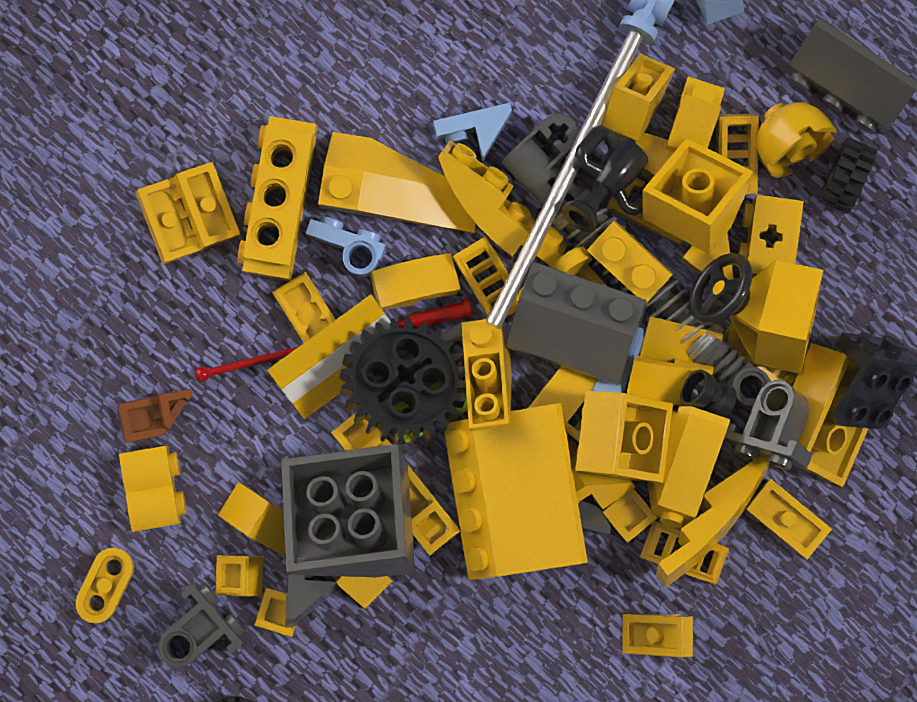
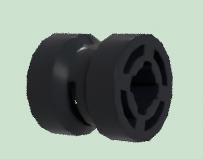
(705, 393)

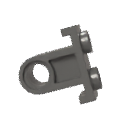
(774, 431)
(201, 627)

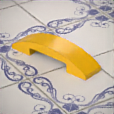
(429, 520)

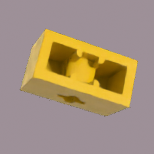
(785, 221)

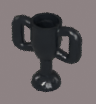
(612, 175)

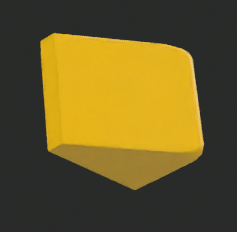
(239, 575)

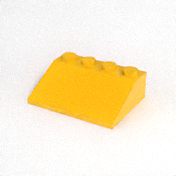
(516, 494)

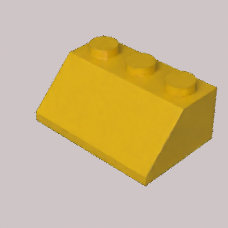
(823, 384)

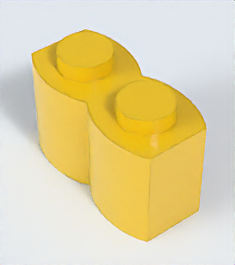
(151, 488)

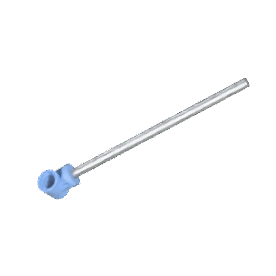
(638, 29)

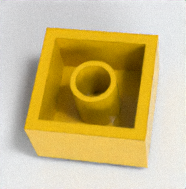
(624, 436)

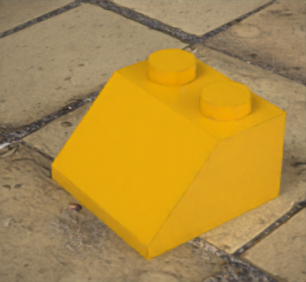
(696, 195)

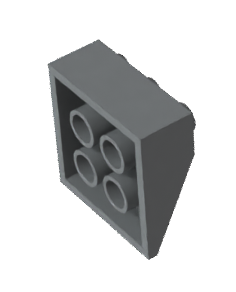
(348, 513)

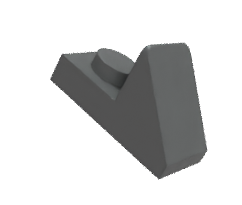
(304, 597)

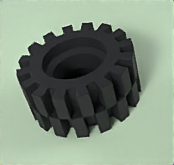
(848, 175)

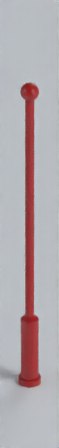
(431, 316)

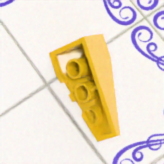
(384, 184)

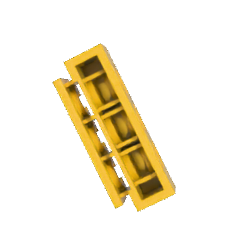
(278, 259)

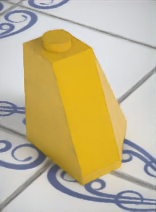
(690, 459)

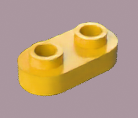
(103, 583)

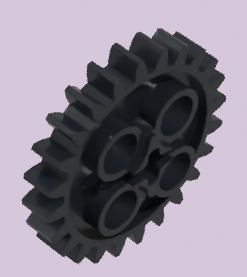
(427, 406)

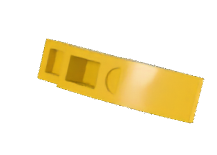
(484, 197)

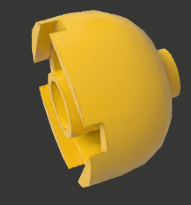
(795, 131)

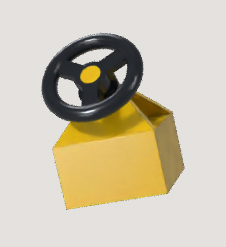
(768, 312)

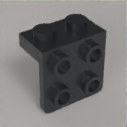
(879, 383)

